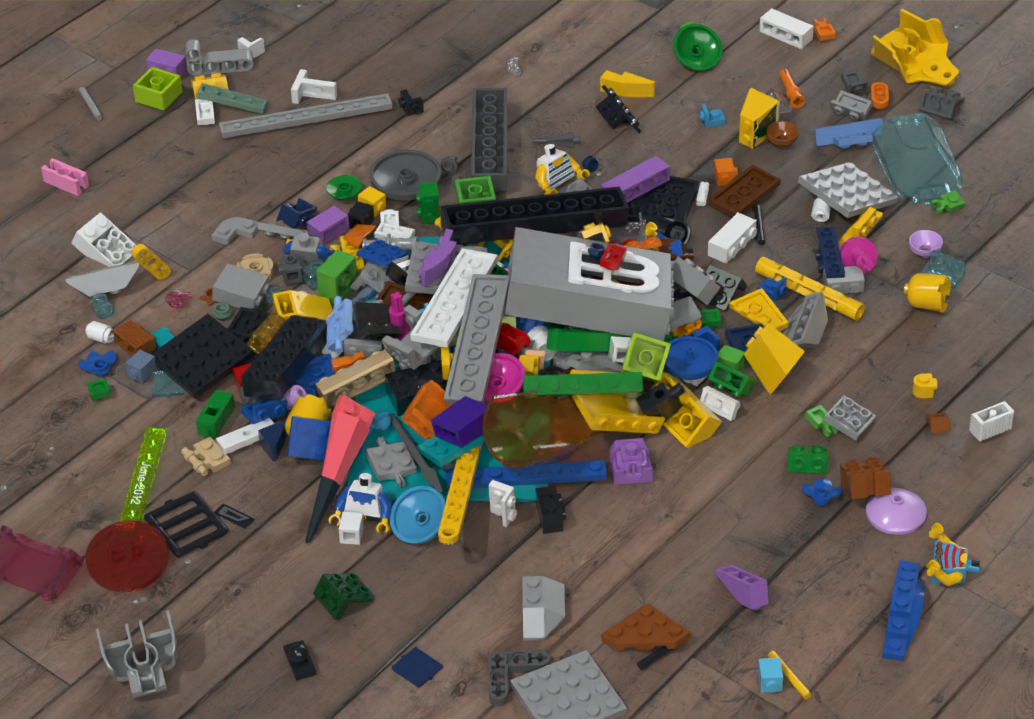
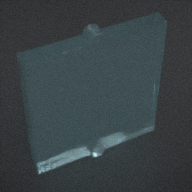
(164, 386)

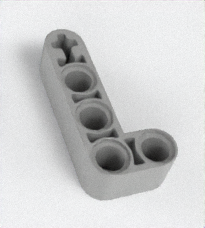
(217, 61)

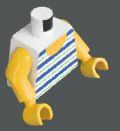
(556, 168)

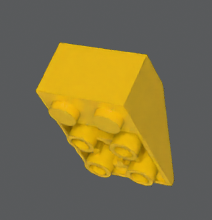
(301, 304)

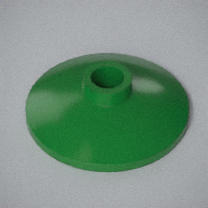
(344, 187)

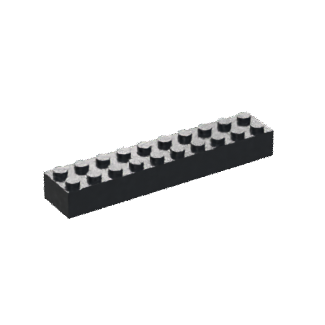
(544, 213)

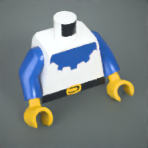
(365, 498)

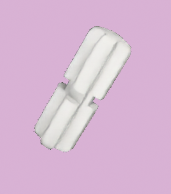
(702, 194)

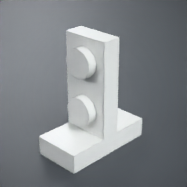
(312, 88)

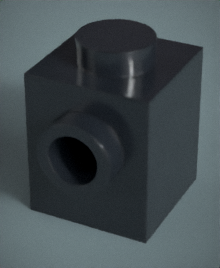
(361, 214)

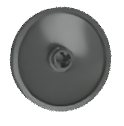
(401, 172)

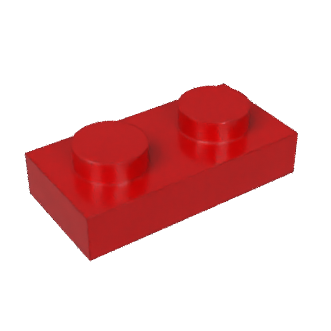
(613, 257)

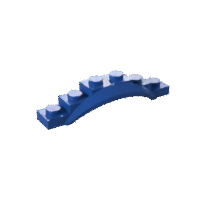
(904, 610)

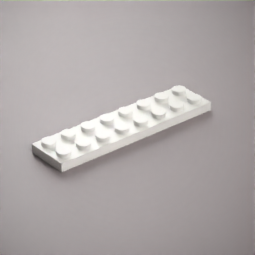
(447, 305)

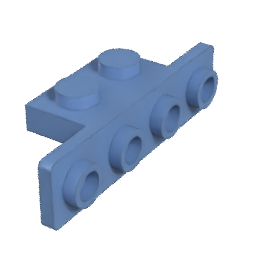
(847, 134)

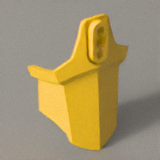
(917, 51)

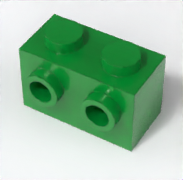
(429, 202)
(728, 377)

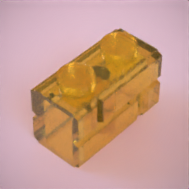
(266, 332)

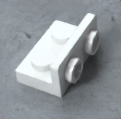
(502, 501)

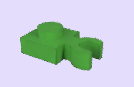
(949, 201)
(816, 416)

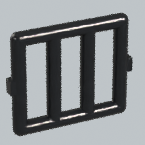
(201, 507)

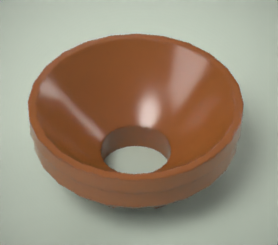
(782, 130)

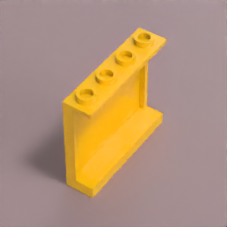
(614, 412)

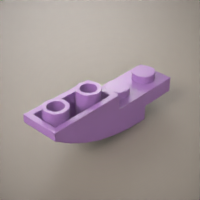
(438, 260)

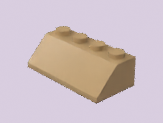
(357, 378)

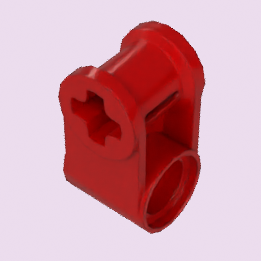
(512, 339)

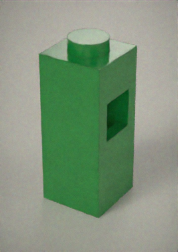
(215, 414)

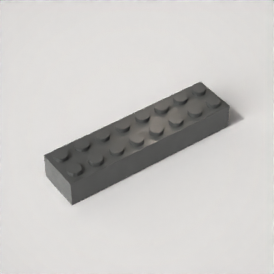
(490, 136)

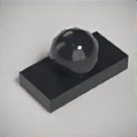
(299, 660)

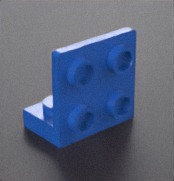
(381, 253)

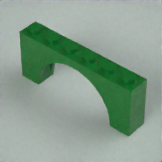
(624, 384)

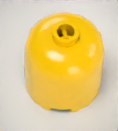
(928, 291)
(308, 407)

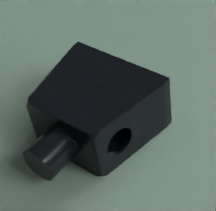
(661, 401)

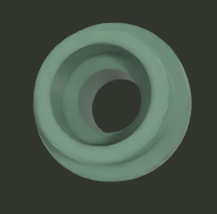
(222, 311)

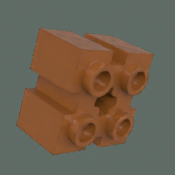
(865, 478)

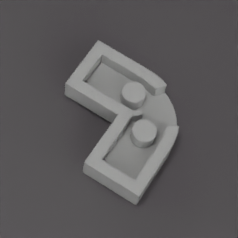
(235, 226)

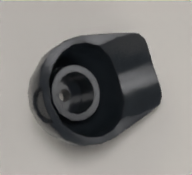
(670, 228)

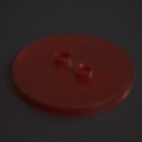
(127, 556)

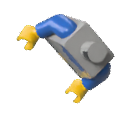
(308, 248)

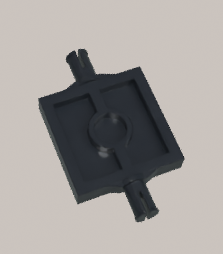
(248, 321)

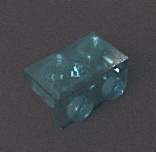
(946, 265)

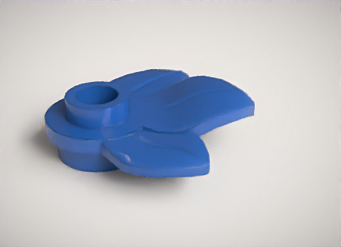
(98, 364)
(821, 491)

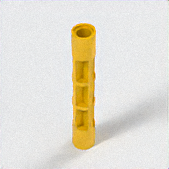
(807, 286)

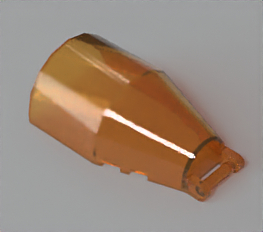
(534, 429)

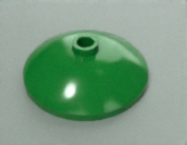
(702, 41)

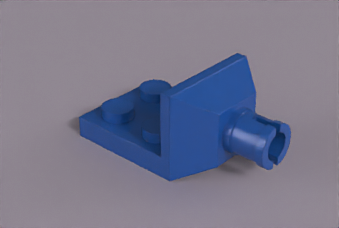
(309, 438)

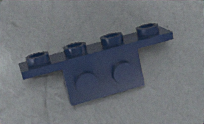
(829, 253)

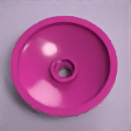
(507, 373)

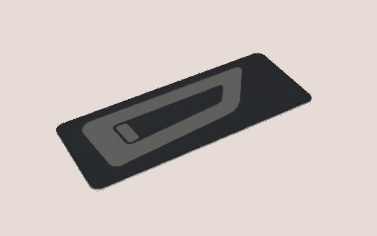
(234, 516)

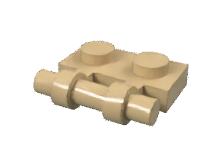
(211, 454)

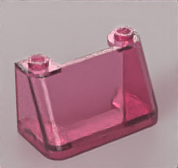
(36, 564)

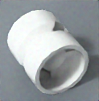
(538, 339)

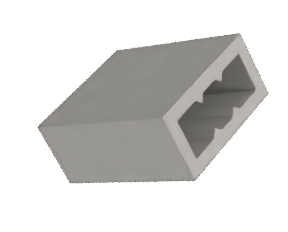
(240, 287)

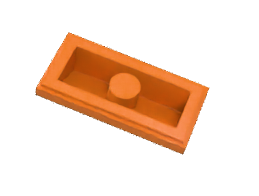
(358, 233)

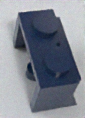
(297, 214)

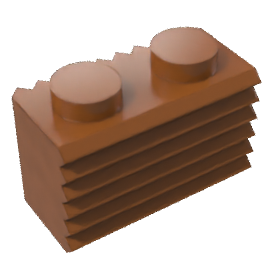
(133, 338)

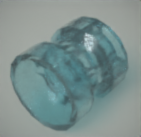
(101, 306)

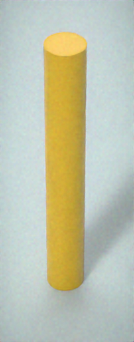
(792, 677)

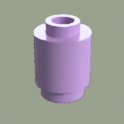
(293, 394)

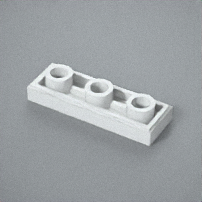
(242, 437)

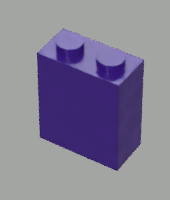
(460, 422)

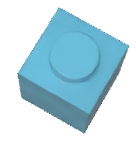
(770, 675)

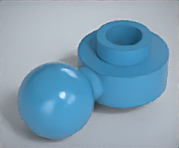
(380, 421)

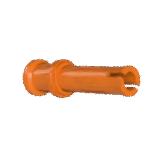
(793, 92)

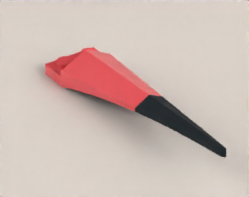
(347, 433)

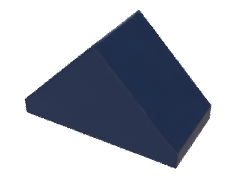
(273, 438)

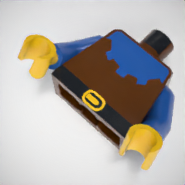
(670, 246)

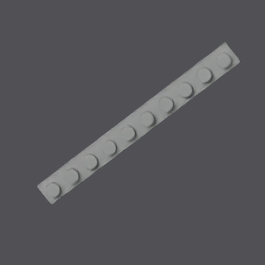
(305, 115)

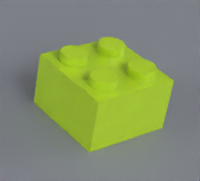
(157, 88)
(646, 356)

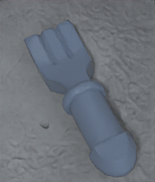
(365, 294)

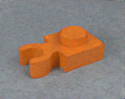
(823, 30)

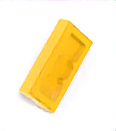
(446, 359)

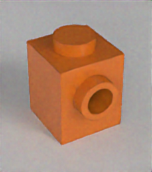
(724, 171)

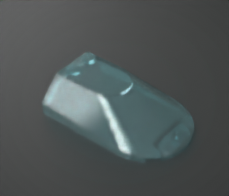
(916, 157)

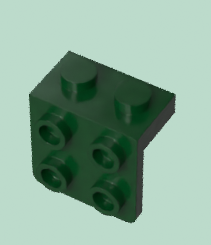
(339, 590)

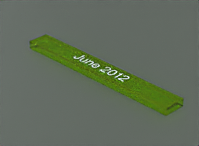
(143, 474)

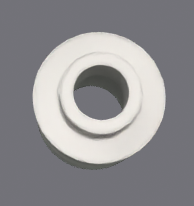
(820, 210)
(100, 332)

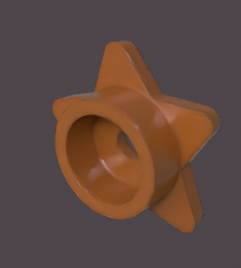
(208, 297)

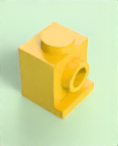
(530, 364)

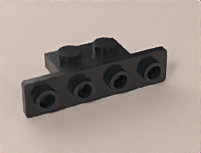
(613, 111)

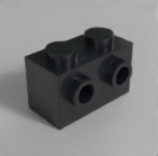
(549, 509)

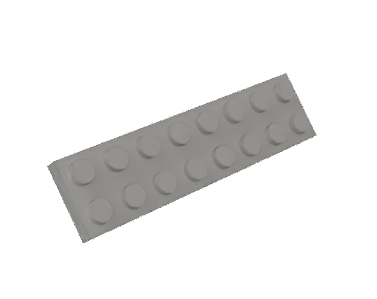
(477, 338)

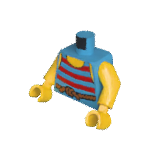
(949, 560)

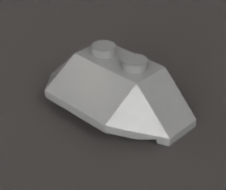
(103, 280)
(808, 321)
(541, 606)

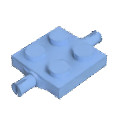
(339, 324)

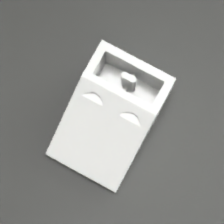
(103, 242)

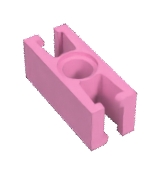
(65, 177)

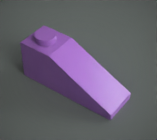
(744, 586)

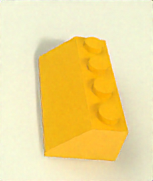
(694, 420)

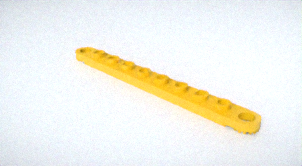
(458, 496)

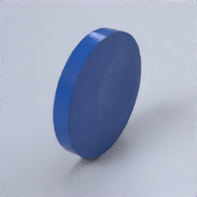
(690, 358)

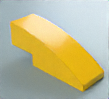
(627, 84)

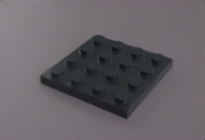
(667, 200)
(202, 355)

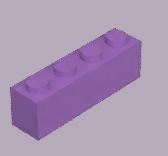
(641, 178)

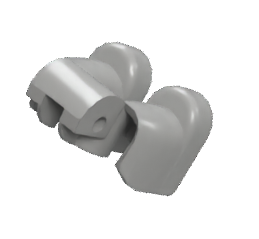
(144, 676)

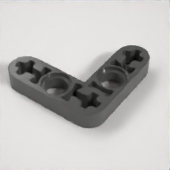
(508, 666)

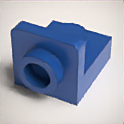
(773, 288)

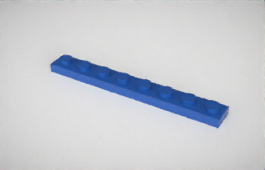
(542, 474)

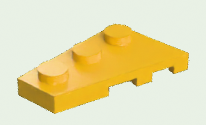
(759, 309)

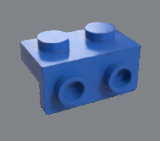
(264, 409)

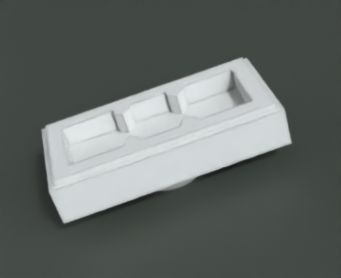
(395, 231)

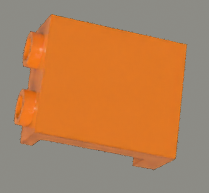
(424, 407)

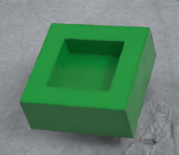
(710, 318)
(98, 389)

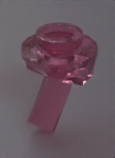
(175, 299)

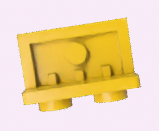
(215, 80)

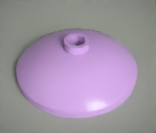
(896, 513)

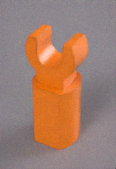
(346, 361)

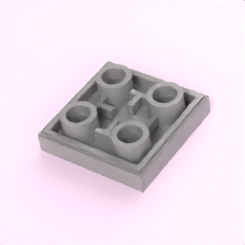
(684, 312)
(849, 417)

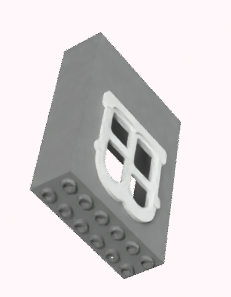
(550, 287)

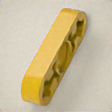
(155, 265)

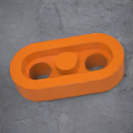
(879, 95)

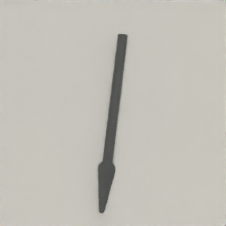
(428, 473)

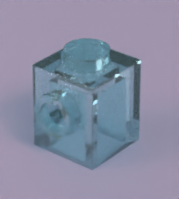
(309, 274)

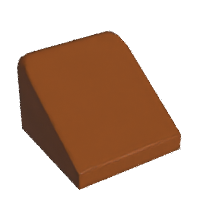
(938, 422)

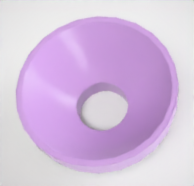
(925, 239)

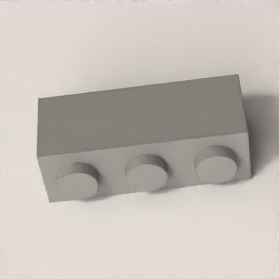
(694, 280)

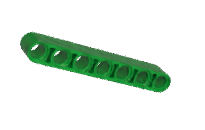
(583, 339)

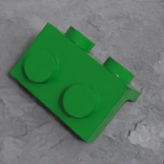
(808, 459)

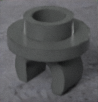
(449, 164)

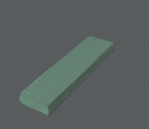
(232, 98)

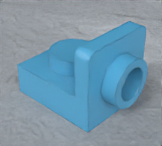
(711, 118)

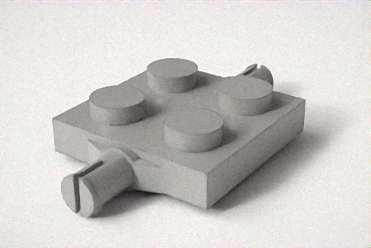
(391, 461)

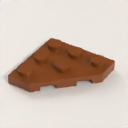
(645, 630)

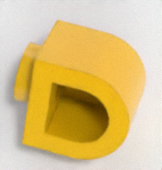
(924, 385)

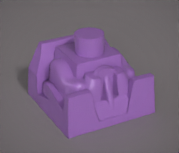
(630, 461)

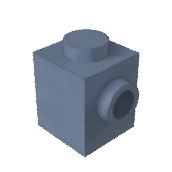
(141, 366)

